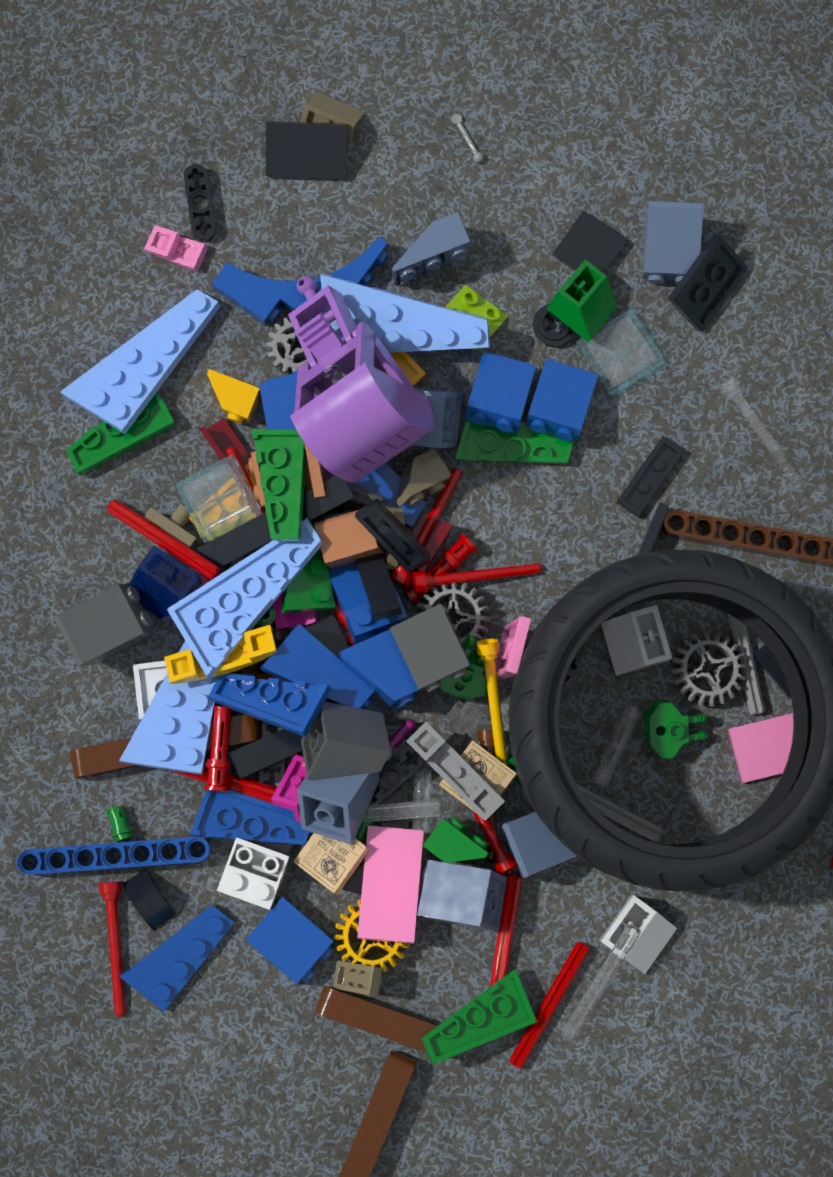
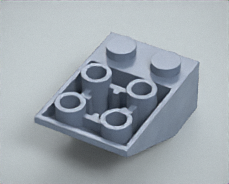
(439, 245)

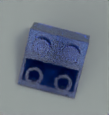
(162, 583)

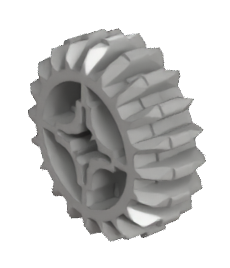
(453, 595)
(713, 681)

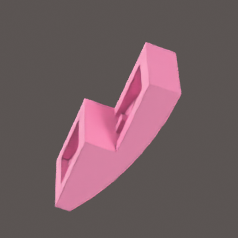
(176, 249)

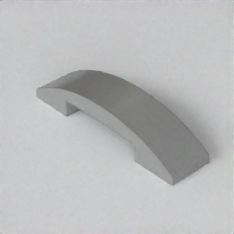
(455, 771)

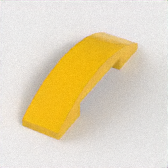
(255, 647)

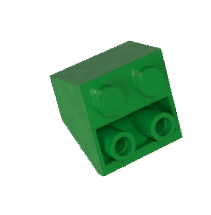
(584, 301)
(454, 844)

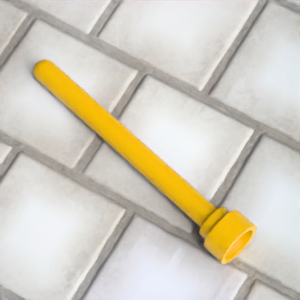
(488, 652)

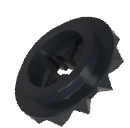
(551, 337)

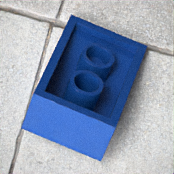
(355, 605)

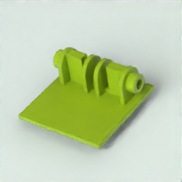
(473, 303)

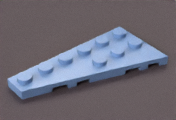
(408, 323)
(133, 373)
(234, 601)
(174, 728)

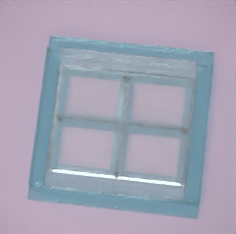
(621, 353)
(218, 498)

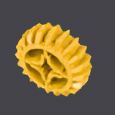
(358, 956)

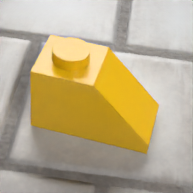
(235, 397)

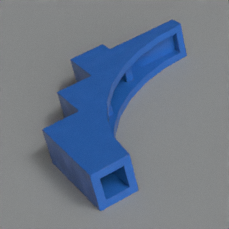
(264, 297)

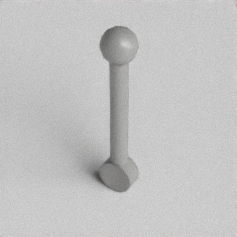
(457, 120)

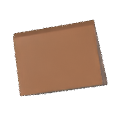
(345, 540)

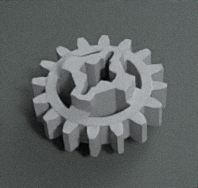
(284, 341)

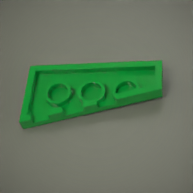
(107, 442)
(490, 444)
(282, 471)
(310, 588)
(485, 1018)

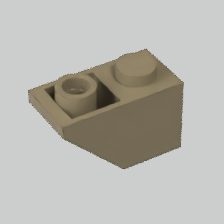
(421, 476)

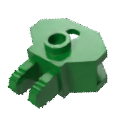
(474, 682)
(673, 728)

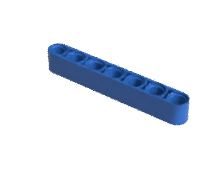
(101, 851)

